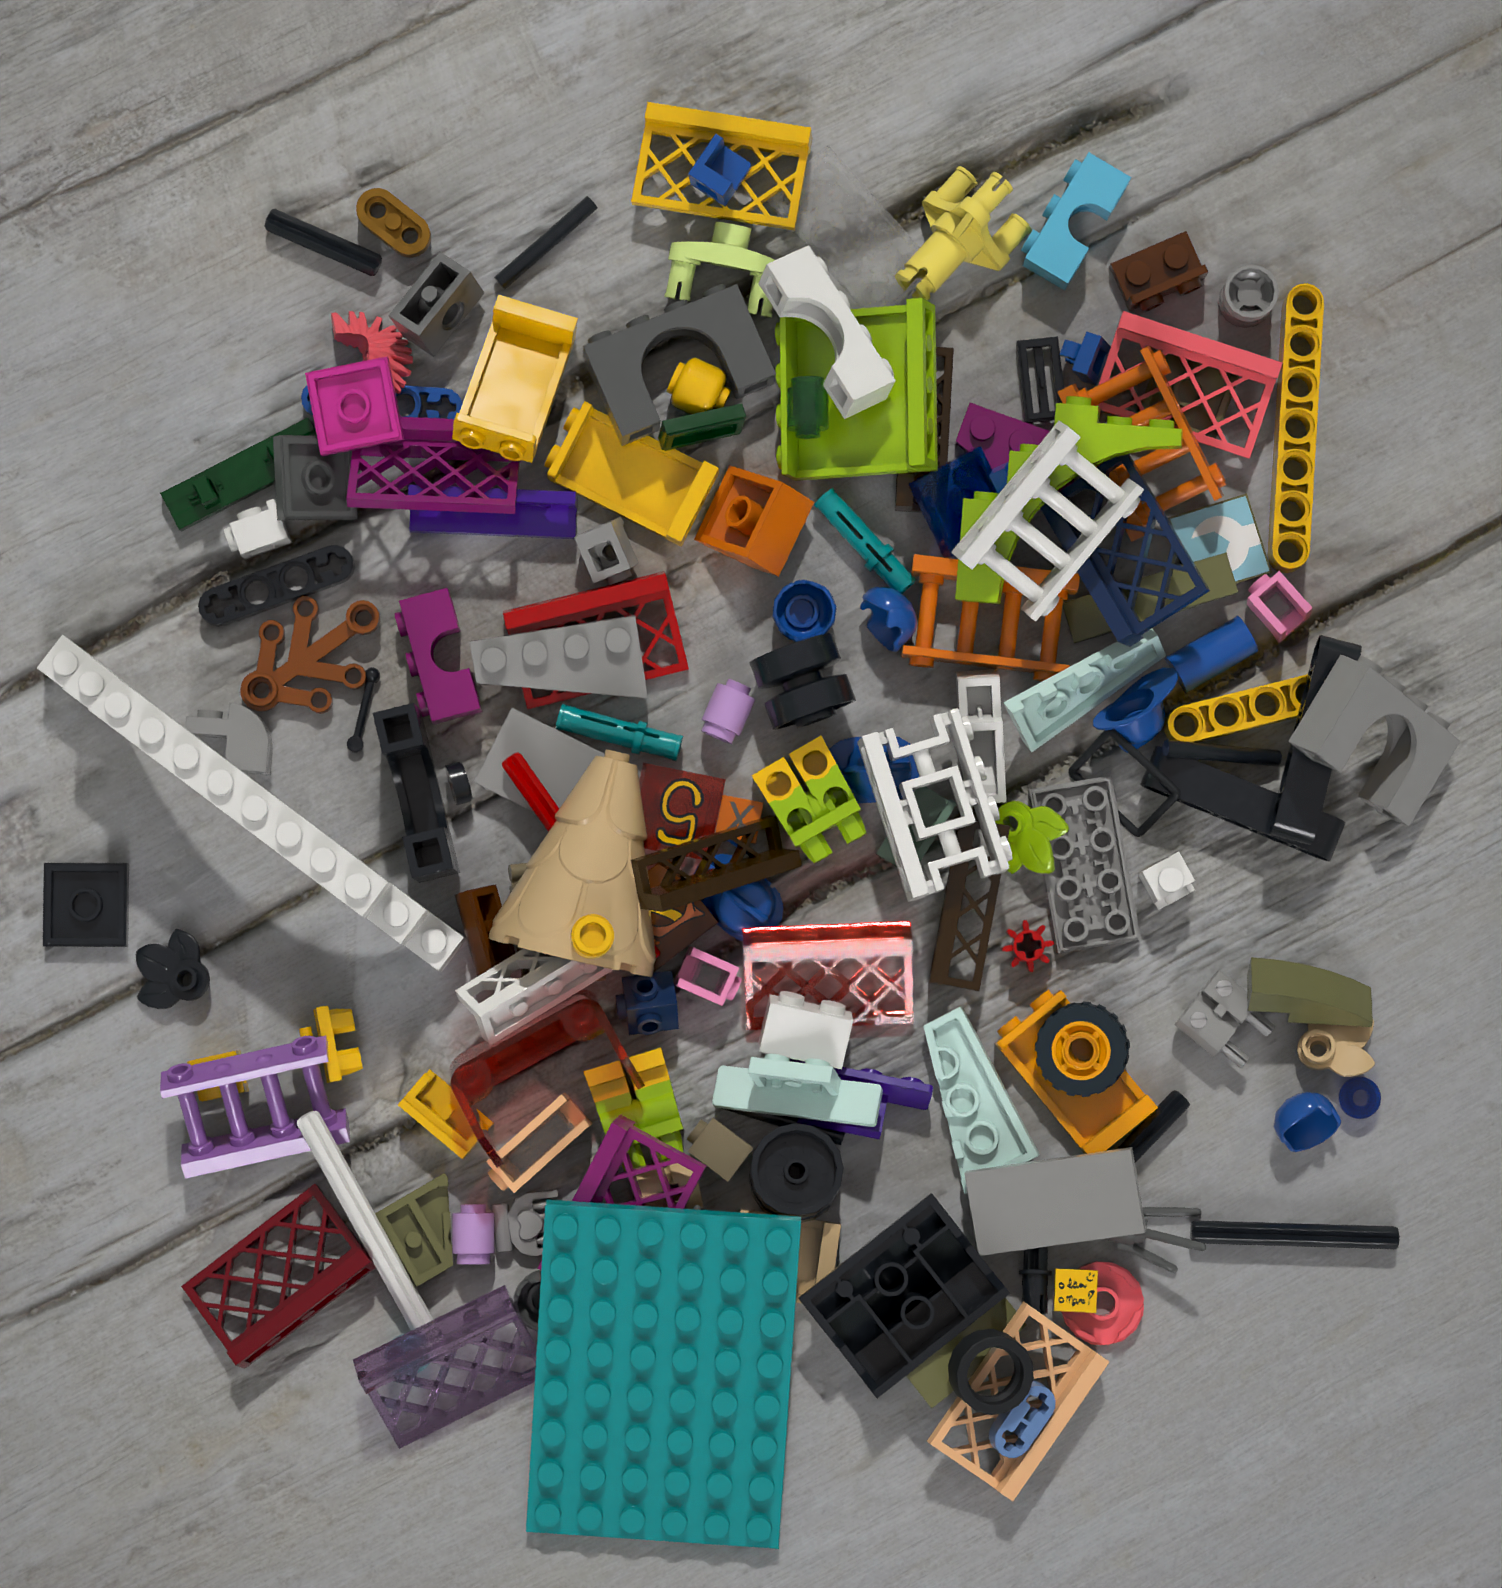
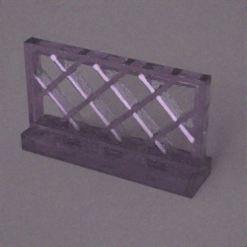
(430, 1343)

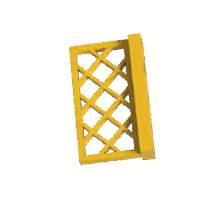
(737, 133)

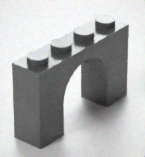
(715, 320)

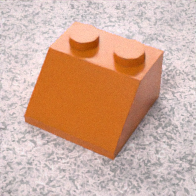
(754, 520)

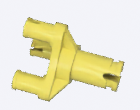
(962, 232)

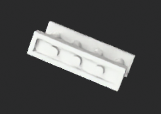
(1033, 482)

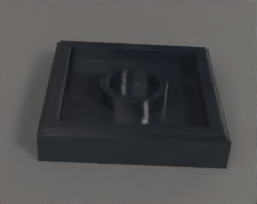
(85, 904)

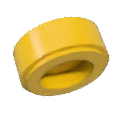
(592, 936)

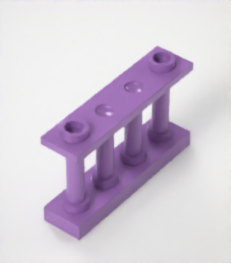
(245, 1144)

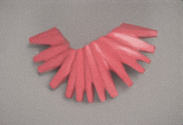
(374, 343)

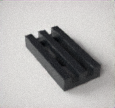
(1037, 344)

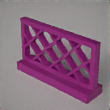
(433, 441)
(614, 1152)

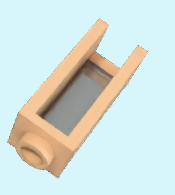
(538, 1143)

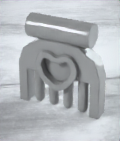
(521, 1223)

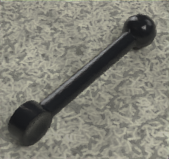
(355, 742)

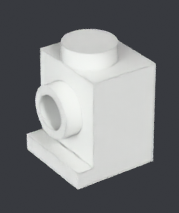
(257, 531)
(1167, 880)

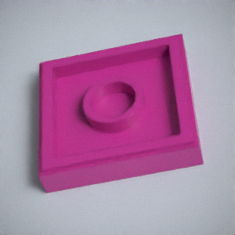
(354, 406)

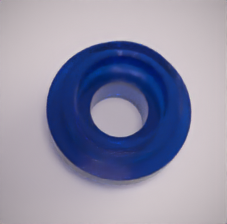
(1346, 1094)

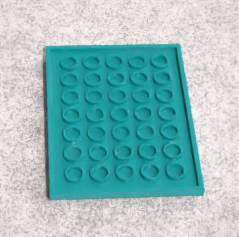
(662, 1373)

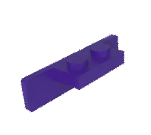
(904, 1091)

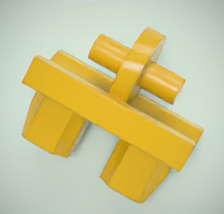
(332, 1023)

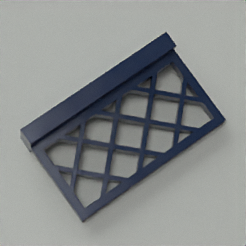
(1099, 575)

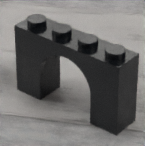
(426, 826)

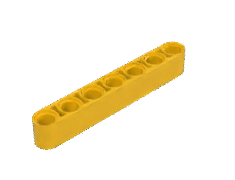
(1302, 409)

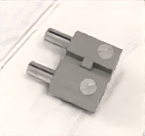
(1217, 1015)

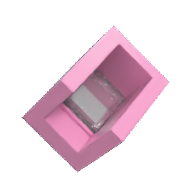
(1278, 605)
(708, 976)

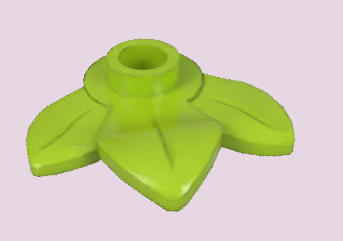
(1032, 838)

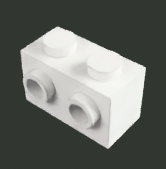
(805, 1029)

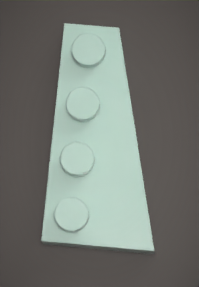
(1070, 694)
(974, 1100)

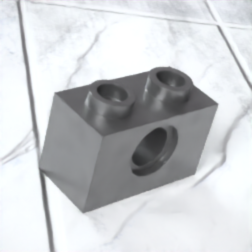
(436, 304)

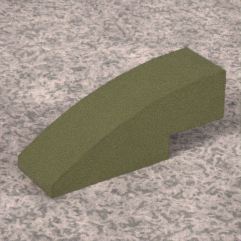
(1307, 993)
(932, 1375)

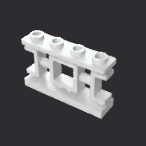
(900, 814)

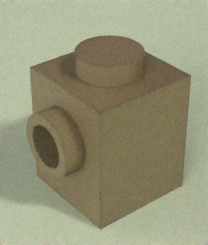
(718, 1147)

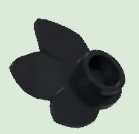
(166, 968)

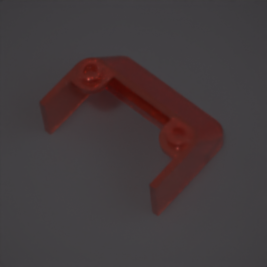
(485, 1066)

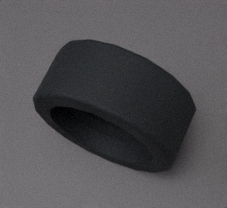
(1015, 1390)

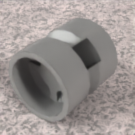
(1248, 296)

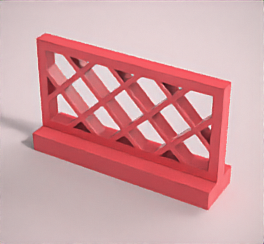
(1205, 352)

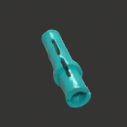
(830, 506)
(619, 732)

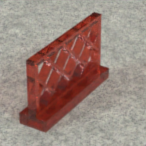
(832, 943)

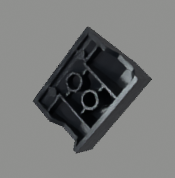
(904, 1295)

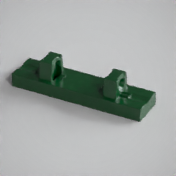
(232, 478)

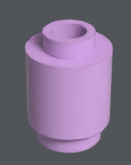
(727, 711)
(473, 1234)

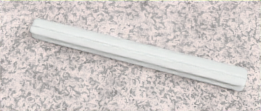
(364, 1219)

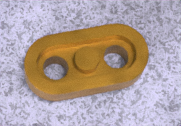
(394, 223)

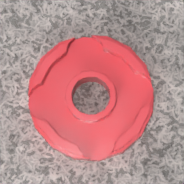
(1124, 1315)

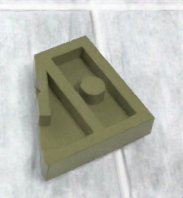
(421, 1230)

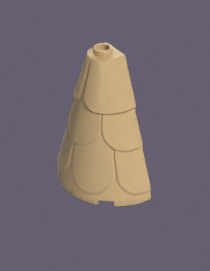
(586, 871)

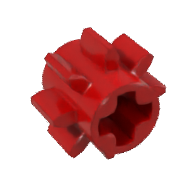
(1020, 955)

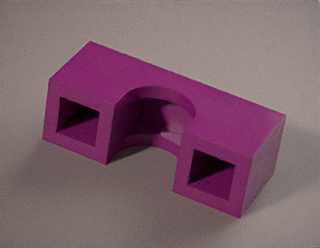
(425, 622)

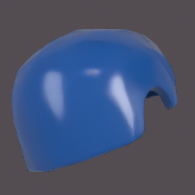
(804, 610)
(891, 618)
(1305, 1121)

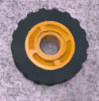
(1063, 1067)

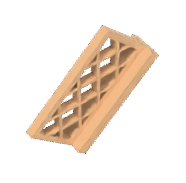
(1069, 1390)

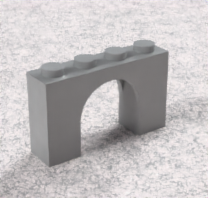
(1415, 745)

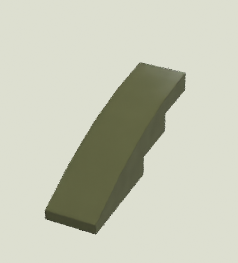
(1087, 621)

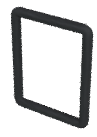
(1138, 832)

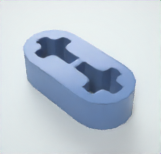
(1024, 1420)

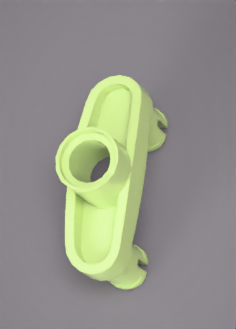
(726, 250)

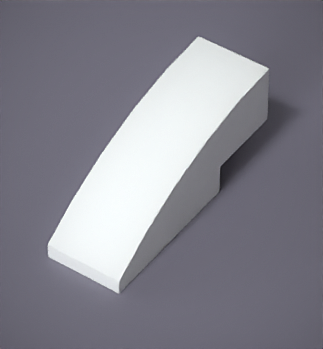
(981, 702)

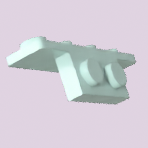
(797, 1091)

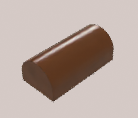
(477, 911)

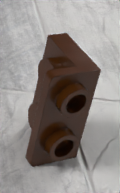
(1159, 272)

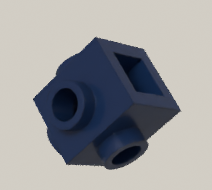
(648, 1003)

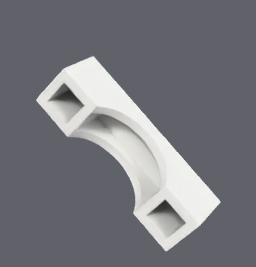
(802, 289)

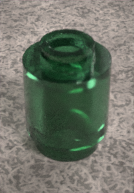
(807, 407)

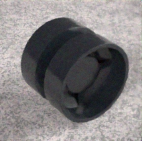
(806, 693)

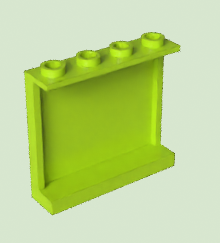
(884, 438)

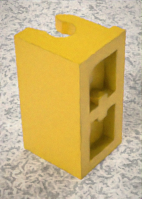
(437, 1110)

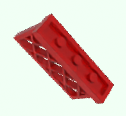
(598, 602)

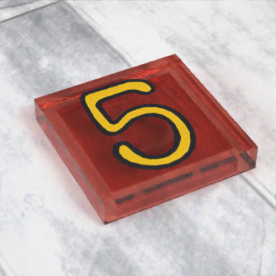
(678, 806)

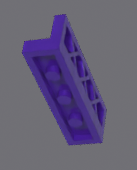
(536, 516)

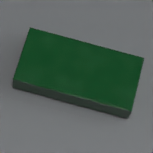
(701, 427)

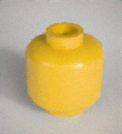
(698, 387)

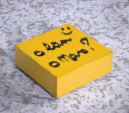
(1075, 1290)

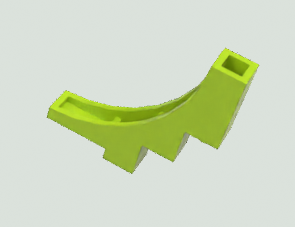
(1097, 444)

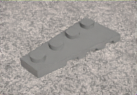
(572, 658)

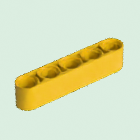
(1244, 708)

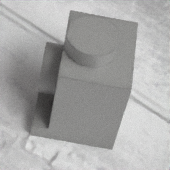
(593, 548)

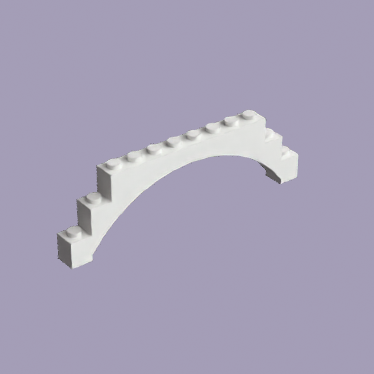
(250, 804)

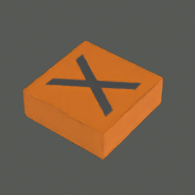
(738, 811)

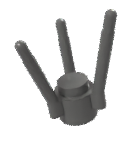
(1127, 1242)

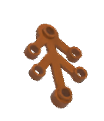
(304, 659)

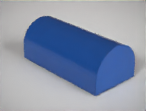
(1212, 654)

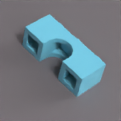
(1091, 188)

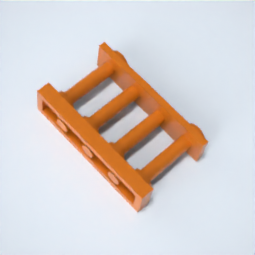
(1211, 476)
(931, 575)

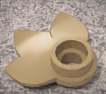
(1343, 1049)

